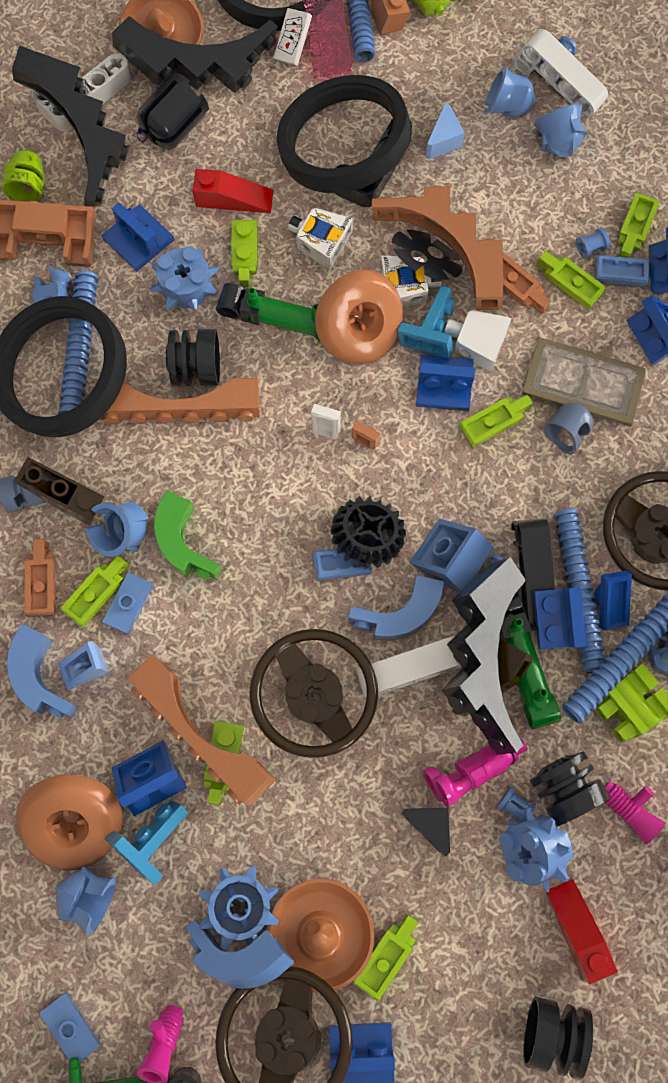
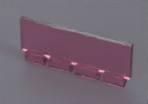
(330, 40)

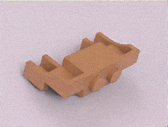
(48, 224)

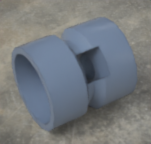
(14, 496)

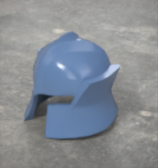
(510, 94)
(561, 130)
(125, 527)
(84, 898)

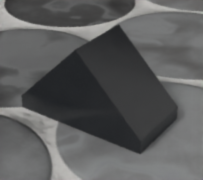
(432, 824)

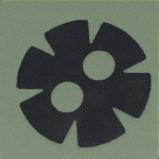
(434, 266)

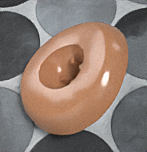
(168, 18)
(359, 317)
(68, 820)
(325, 930)

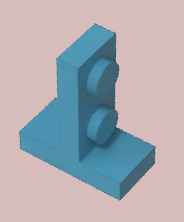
(430, 336)
(149, 839)

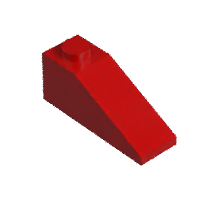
(228, 192)
(581, 933)

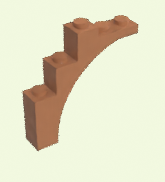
(458, 230)

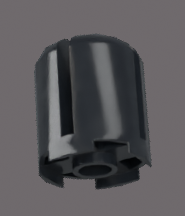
(171, 112)

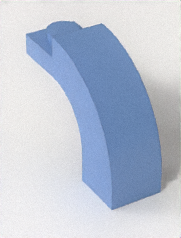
(405, 621)
(24, 673)
(243, 969)

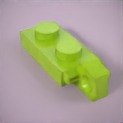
(637, 224)
(244, 249)
(571, 279)
(494, 419)
(95, 591)
(227, 738)
(387, 958)

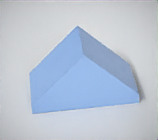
(446, 134)
(83, 666)

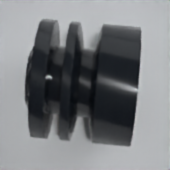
(193, 357)
(569, 788)
(563, 1038)

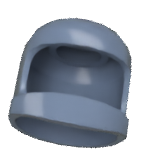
(575, 420)

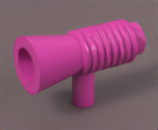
(630, 810)
(163, 1042)

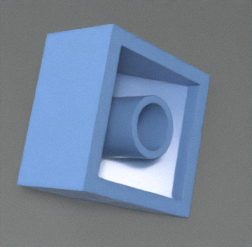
(452, 554)

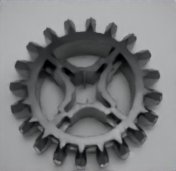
(367, 541)

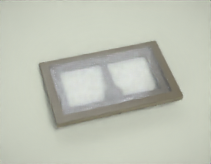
(574, 375)

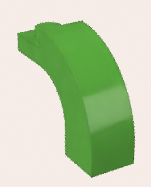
(169, 527)

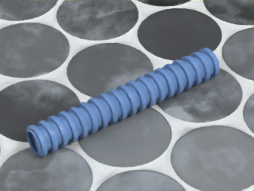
(361, 29)
(78, 345)
(578, 577)
(618, 663)

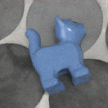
(58, 287)

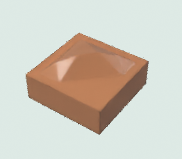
(365, 435)

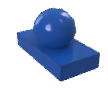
(614, 600)

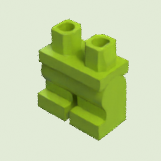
(630, 705)

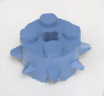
(184, 278)
(536, 850)
(246, 890)

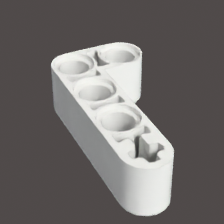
(561, 70)
(100, 83)
(412, 667)

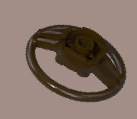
(640, 524)
(302, 676)
(294, 1015)

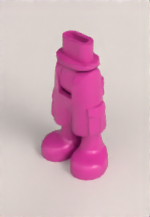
(469, 774)

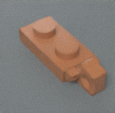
(523, 286)
(40, 581)

